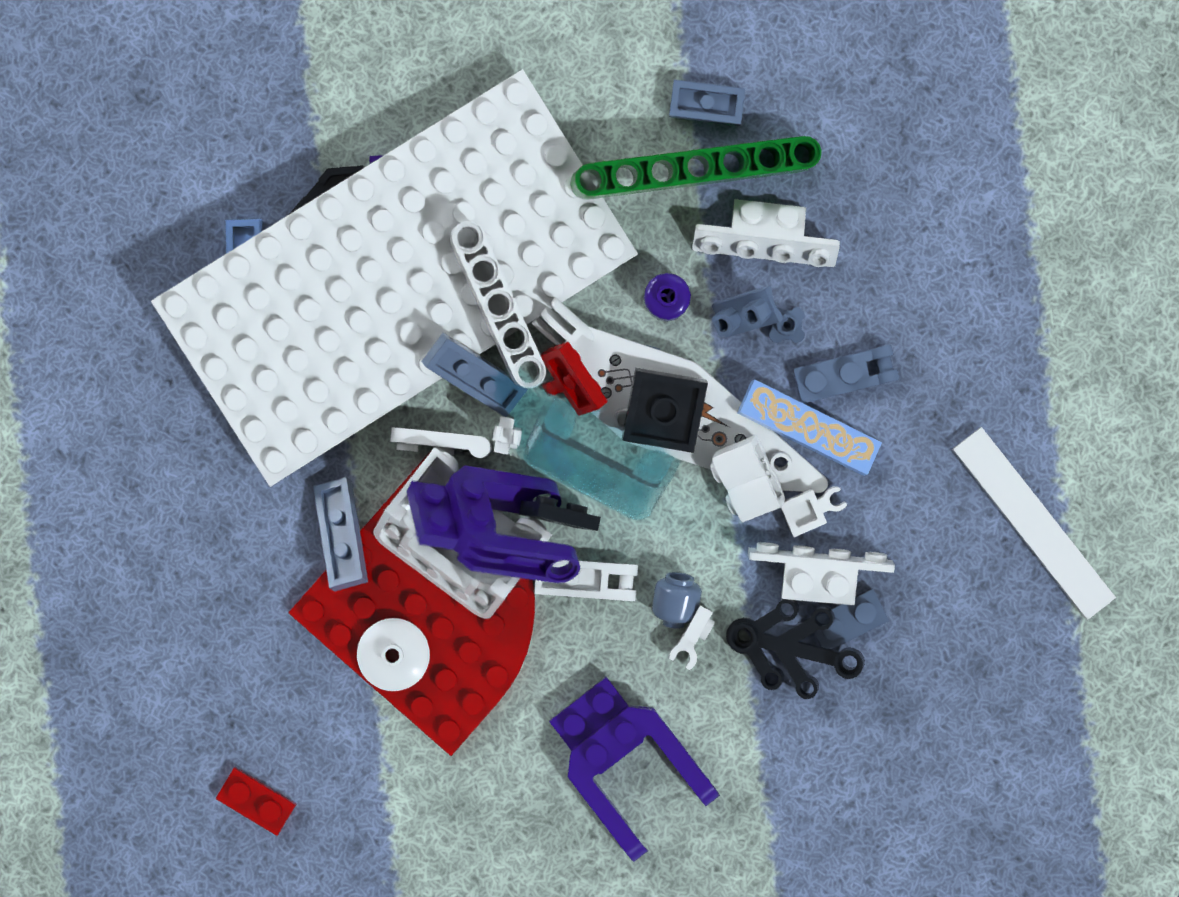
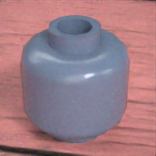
(676, 599)

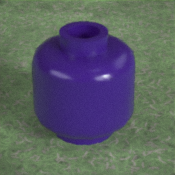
(670, 310)

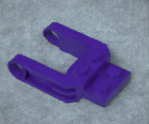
(464, 521)
(600, 733)

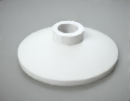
(412, 649)

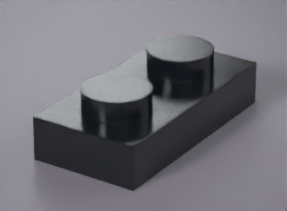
(572, 516)

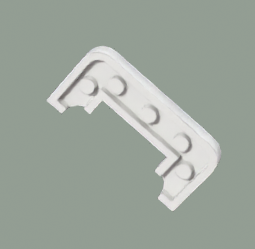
(474, 590)

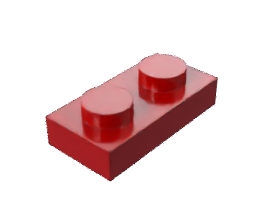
(256, 801)

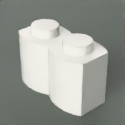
(748, 479)

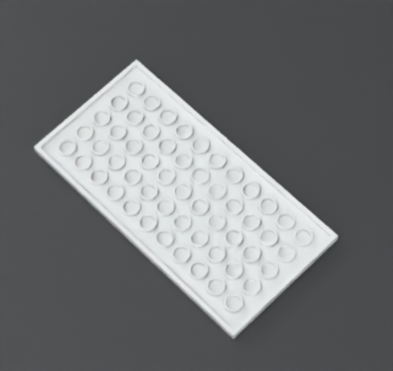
(347, 295)

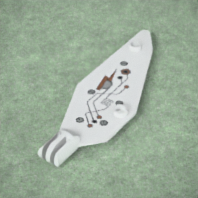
(612, 364)

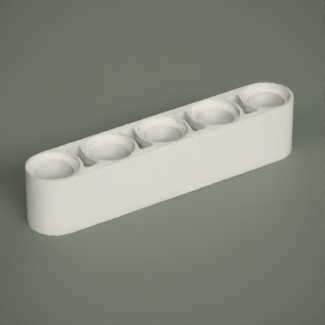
(497, 286)

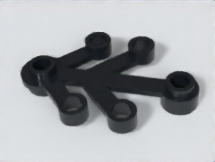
(789, 648)

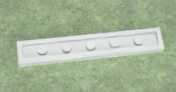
(1034, 523)

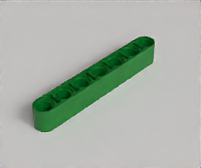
(710, 158)

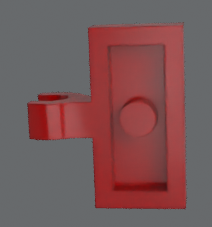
(572, 379)

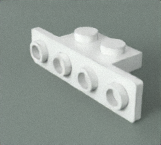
(766, 233)
(820, 576)

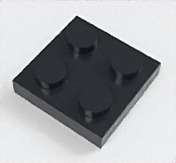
(664, 410)

